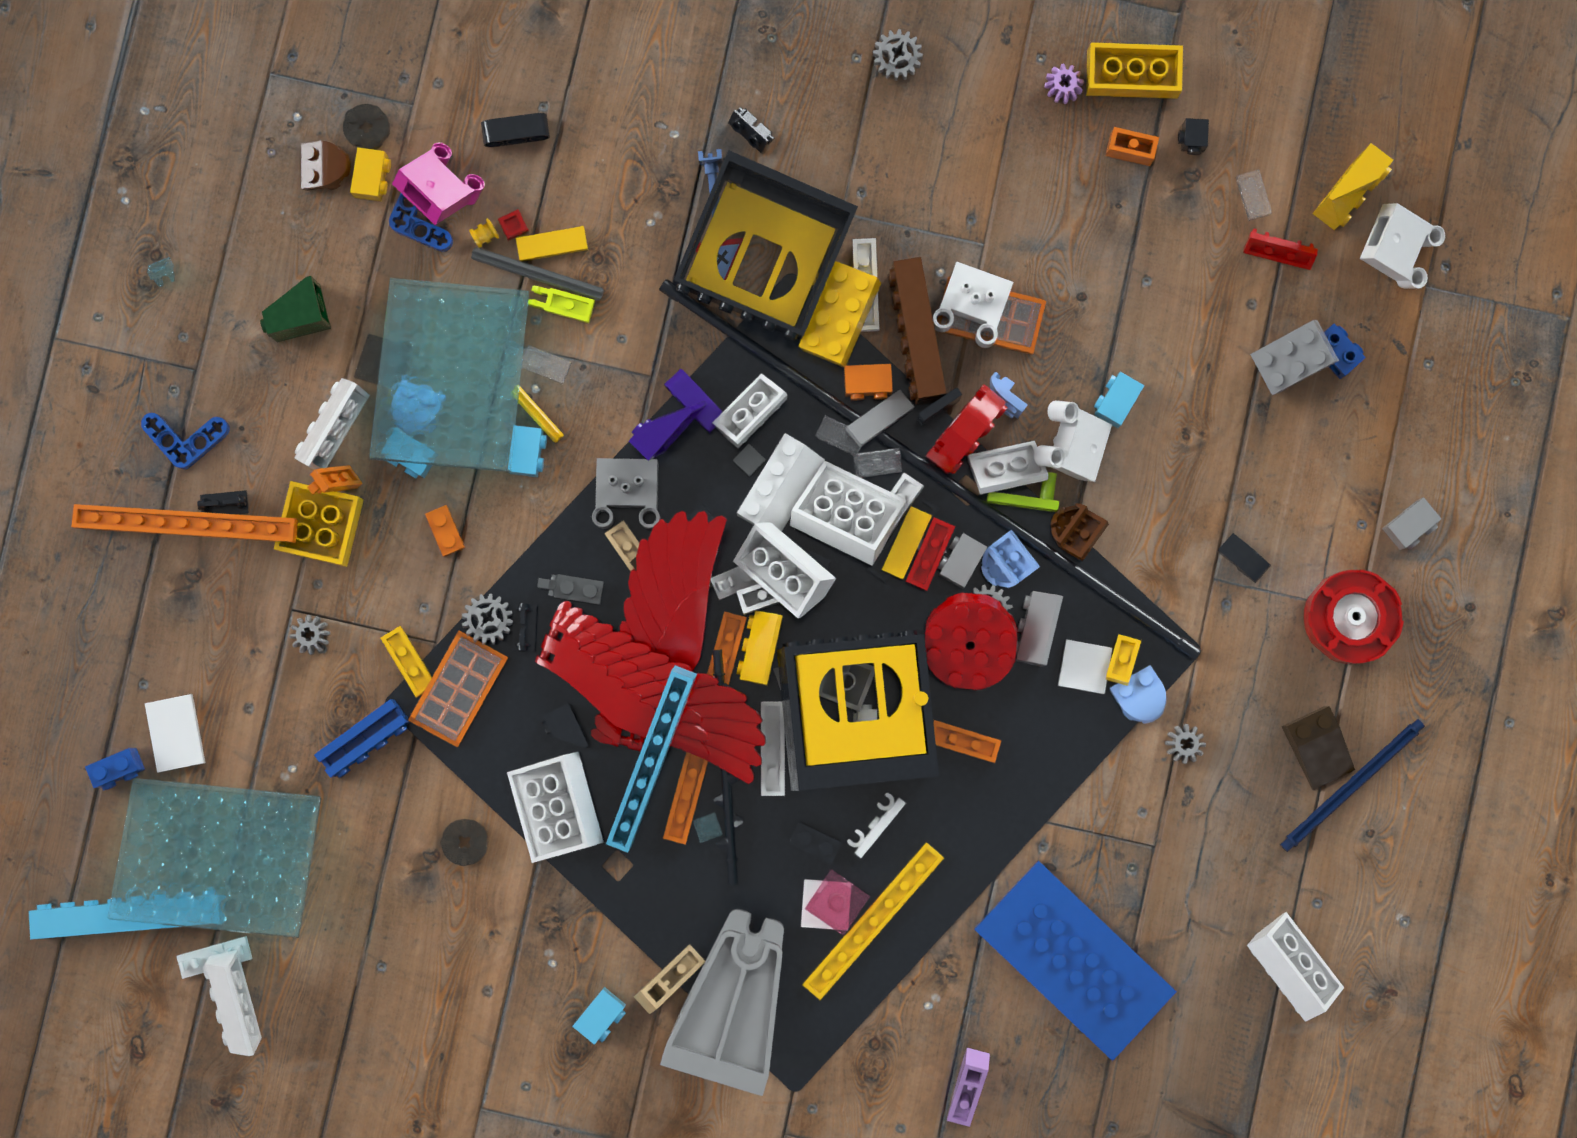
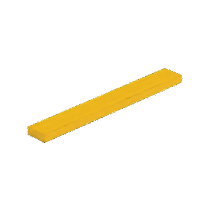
(873, 921)

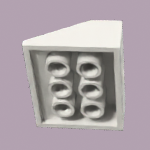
(332, 424)
(847, 512)
(555, 807)

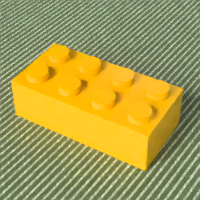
(1134, 70)
(840, 314)

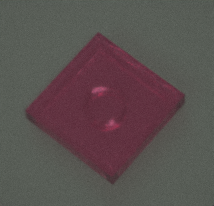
(837, 902)

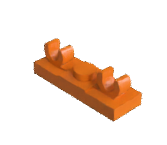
(334, 479)

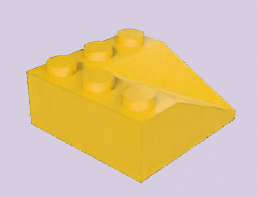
(1348, 192)
(324, 524)

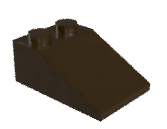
(1319, 747)

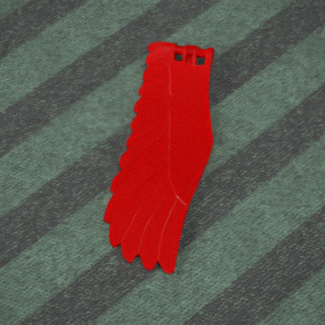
(628, 682)

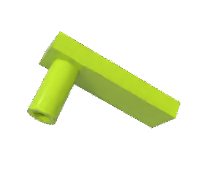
(1044, 503)

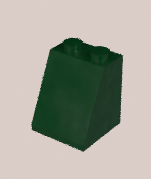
(296, 312)

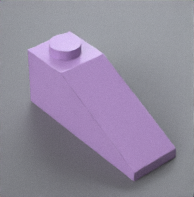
(968, 1086)

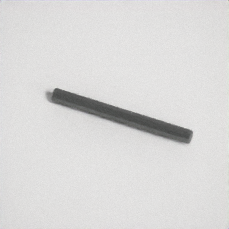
(538, 274)

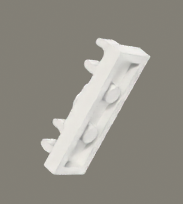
(731, 581)
(877, 825)
(193, 962)

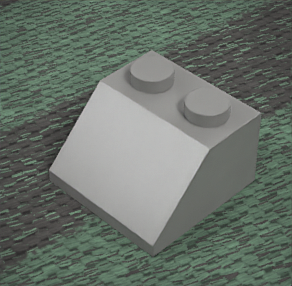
(856, 684)

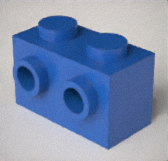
(1348, 353)
(115, 768)

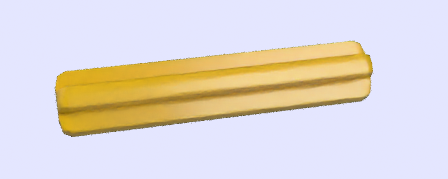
(539, 416)

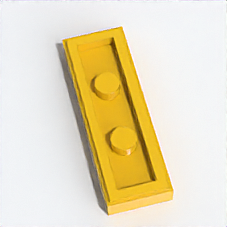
(552, 243)
(906, 542)
(407, 660)

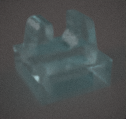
(159, 269)
(707, 827)

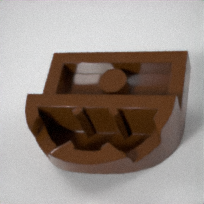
(323, 165)
(1077, 529)

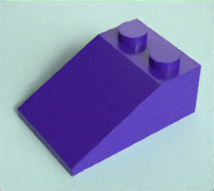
(659, 434)

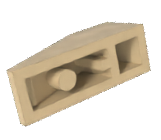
(669, 979)

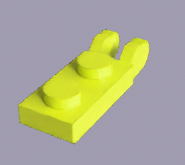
(563, 304)

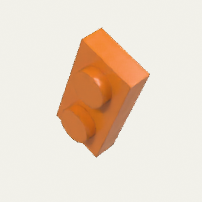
(445, 530)

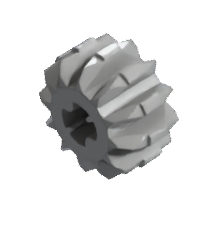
(314, 626)
(1184, 735)

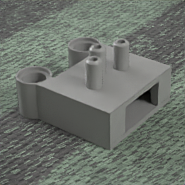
(626, 485)

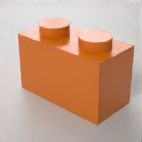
(1132, 146)
(868, 381)

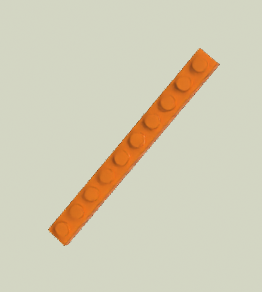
(185, 523)
(694, 766)

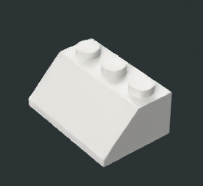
(750, 410)

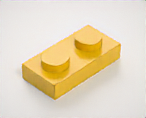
(1123, 660)

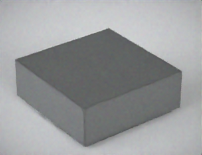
(749, 460)

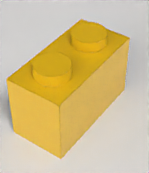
(370, 174)

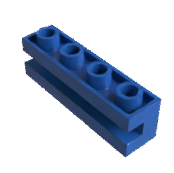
(362, 738)

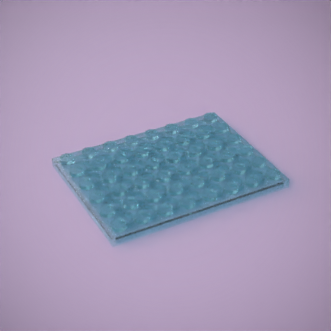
(449, 375)
(215, 858)

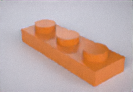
(966, 741)

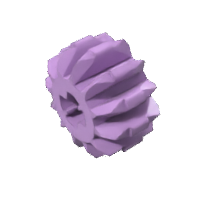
(1064, 75)

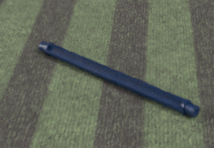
(1352, 785)

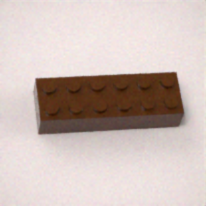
(918, 331)

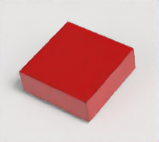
(513, 225)

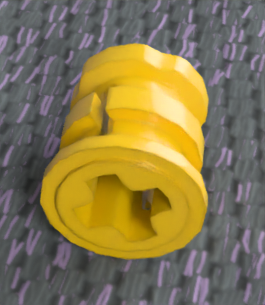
(484, 233)

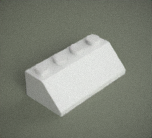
(781, 483)
(783, 569)
(1296, 967)
(233, 1003)

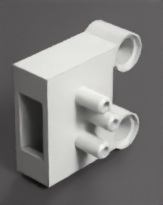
(1397, 242)
(976, 298)
(1078, 442)

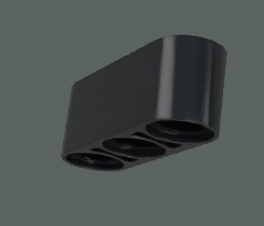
(515, 130)

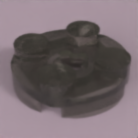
(357, 117)
(478, 842)

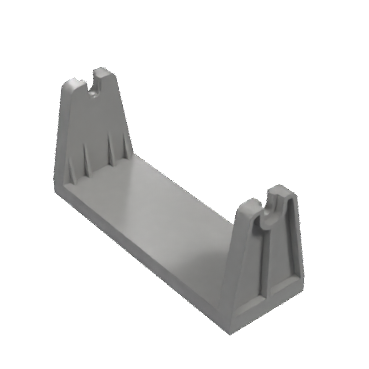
(731, 1009)

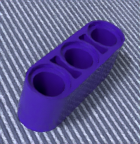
(689, 393)

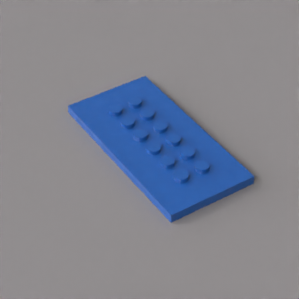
(1075, 960)

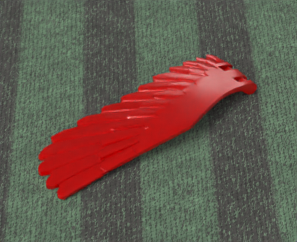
(668, 598)

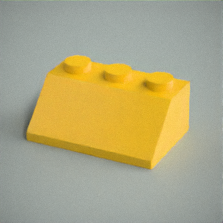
(760, 647)

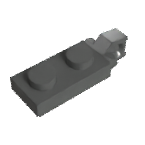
(573, 588)

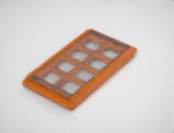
(1016, 328)
(458, 688)

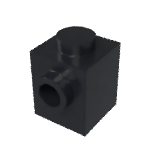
(1194, 136)

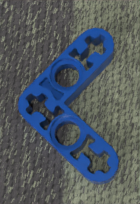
(413, 222)
(188, 446)

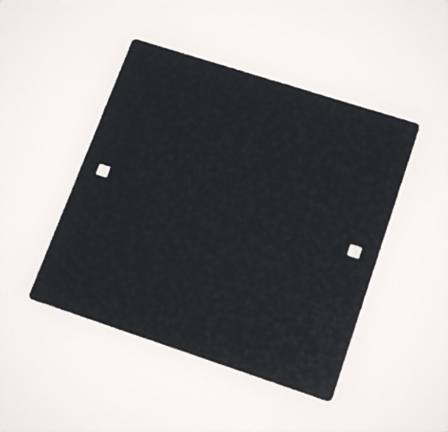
(970, 813)

